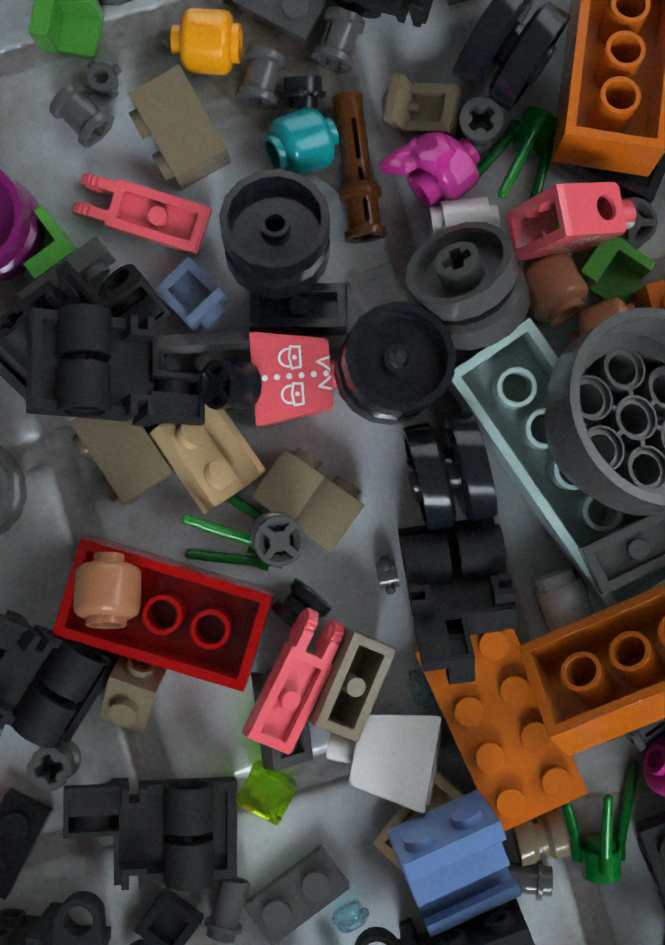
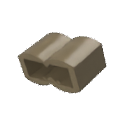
(313, 501)

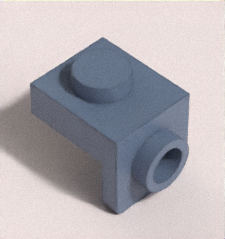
(194, 296)

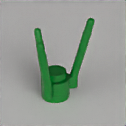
(530, 137)
(228, 533)
(603, 852)

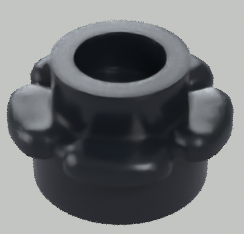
(303, 91)

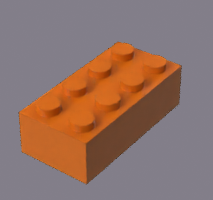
(613, 87)
(601, 673)
(504, 733)

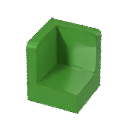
(67, 26)
(54, 248)
(615, 269)

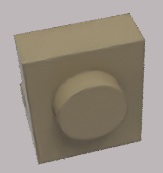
(421, 107)
(131, 693)

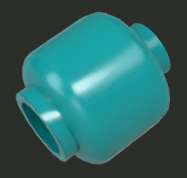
(301, 142)

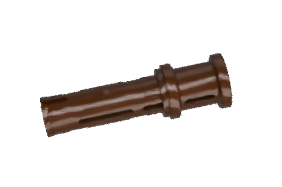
(359, 190)

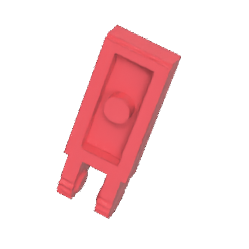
(147, 214)
(294, 684)

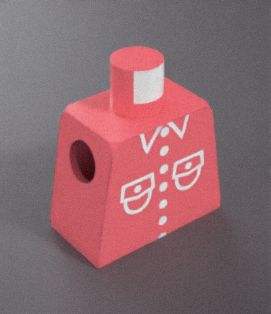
(586, 218)
(293, 376)

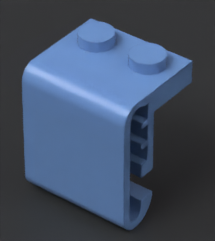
(454, 862)

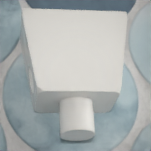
(393, 758)

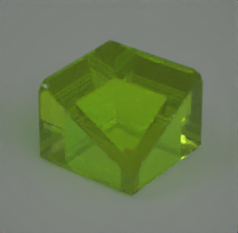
(266, 793)

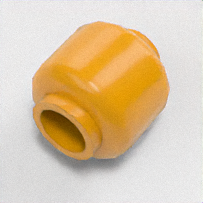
(207, 41)

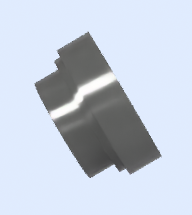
(592, 443)

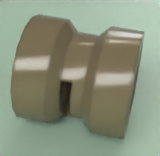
(543, 836)

